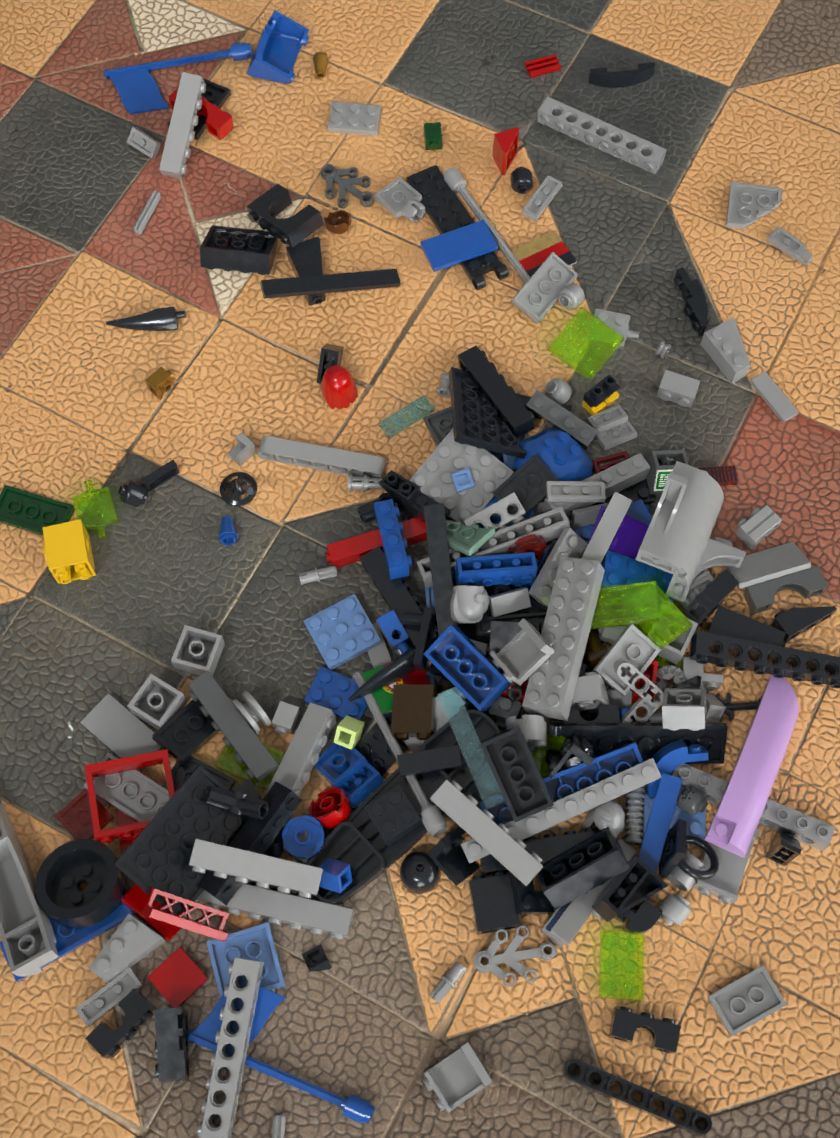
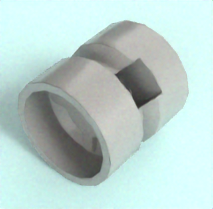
(680, 878)

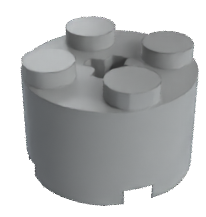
(533, 728)

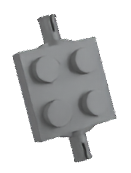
(617, 322)

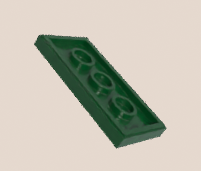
(31, 510)

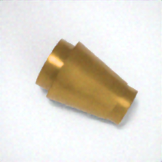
(320, 64)

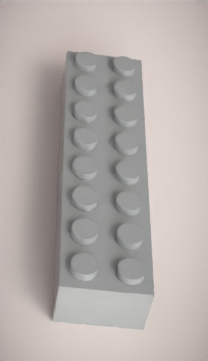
(567, 631)

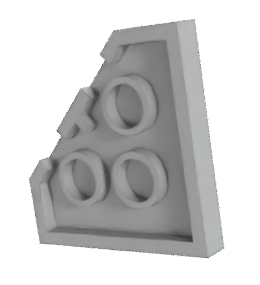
(750, 203)

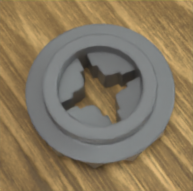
(666, 673)

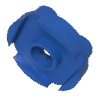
(306, 848)

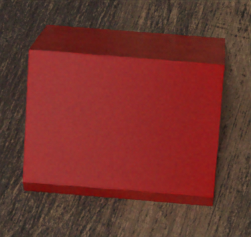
(505, 148)

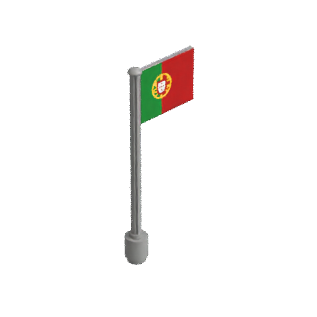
(381, 703)

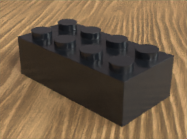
(516, 773)
(582, 868)

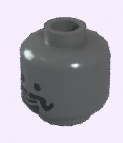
(691, 799)

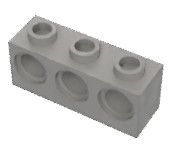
(499, 508)

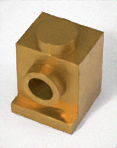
(160, 382)

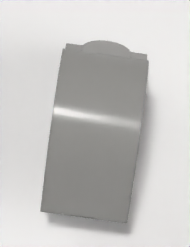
(708, 681)

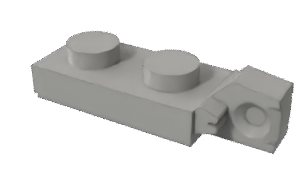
(790, 246)

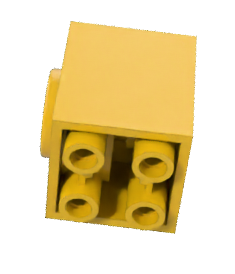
(68, 551)

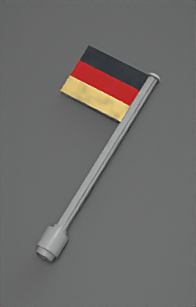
(525, 258)

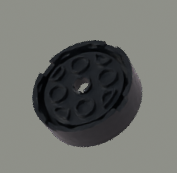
(62, 874)

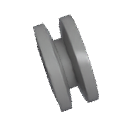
(251, 712)

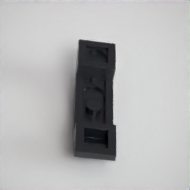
(619, 79)

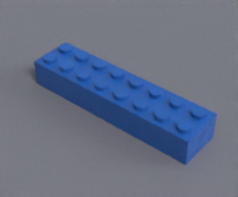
(578, 777)

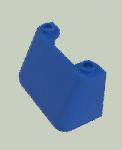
(278, 49)

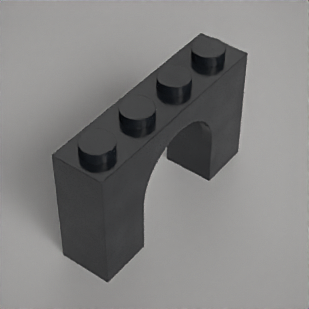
(288, 230)

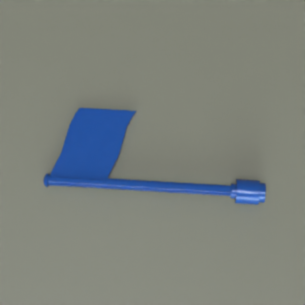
(139, 89)
(267, 1000)

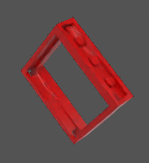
(121, 765)

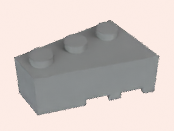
(727, 350)
(125, 948)

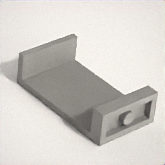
(729, 875)

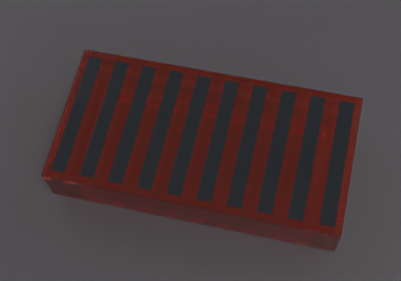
(722, 474)

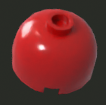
(331, 808)

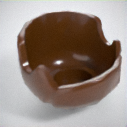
(338, 222)

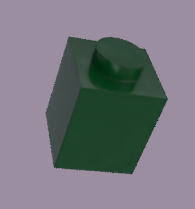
(432, 136)

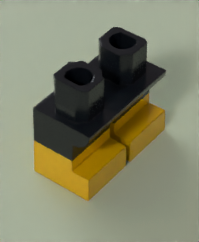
(601, 395)

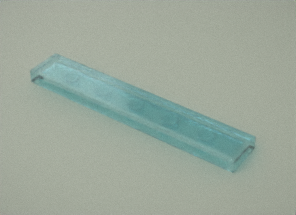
(471, 748)

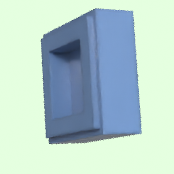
(462, 480)

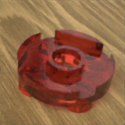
(529, 544)

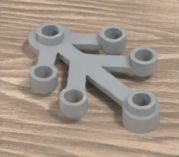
(511, 957)

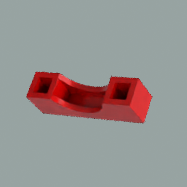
(218, 122)

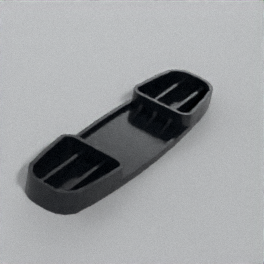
(358, 839)

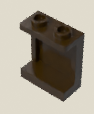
(413, 711)

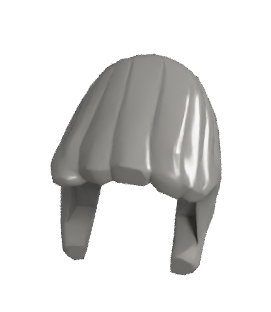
(606, 815)

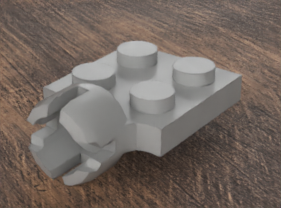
(401, 200)

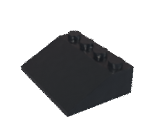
(238, 250)

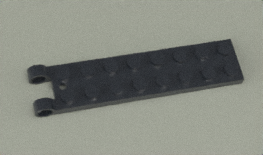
(450, 214)
(647, 736)

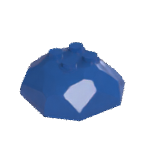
(558, 453)

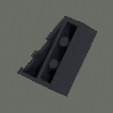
(628, 890)

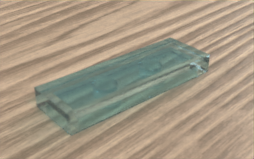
(406, 416)

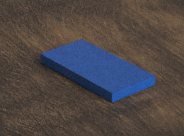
(458, 245)

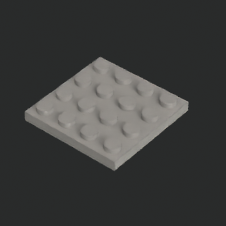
(450, 457)

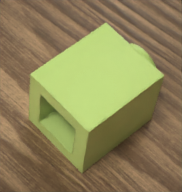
(349, 732)

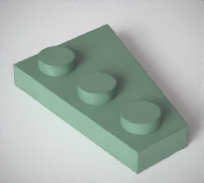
(467, 538)

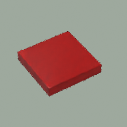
(177, 978)

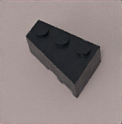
(171, 1044)

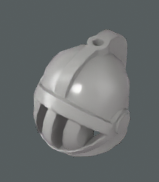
(468, 604)

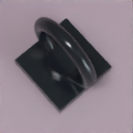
(676, 849)

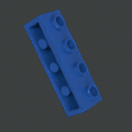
(391, 539)
(496, 569)

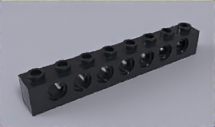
(760, 652)

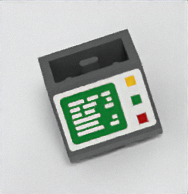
(661, 465)

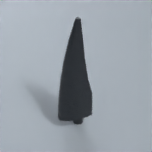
(156, 320)
(392, 672)

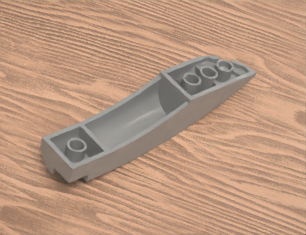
(23, 922)

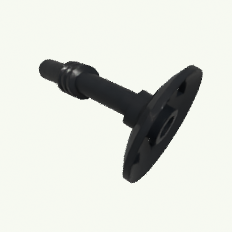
(240, 487)

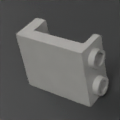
(522, 654)
(456, 1078)

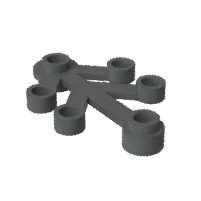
(346, 184)

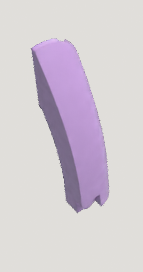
(755, 768)

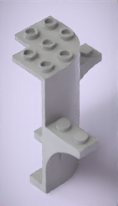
(682, 528)

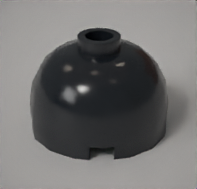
(416, 881)

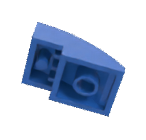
(348, 772)

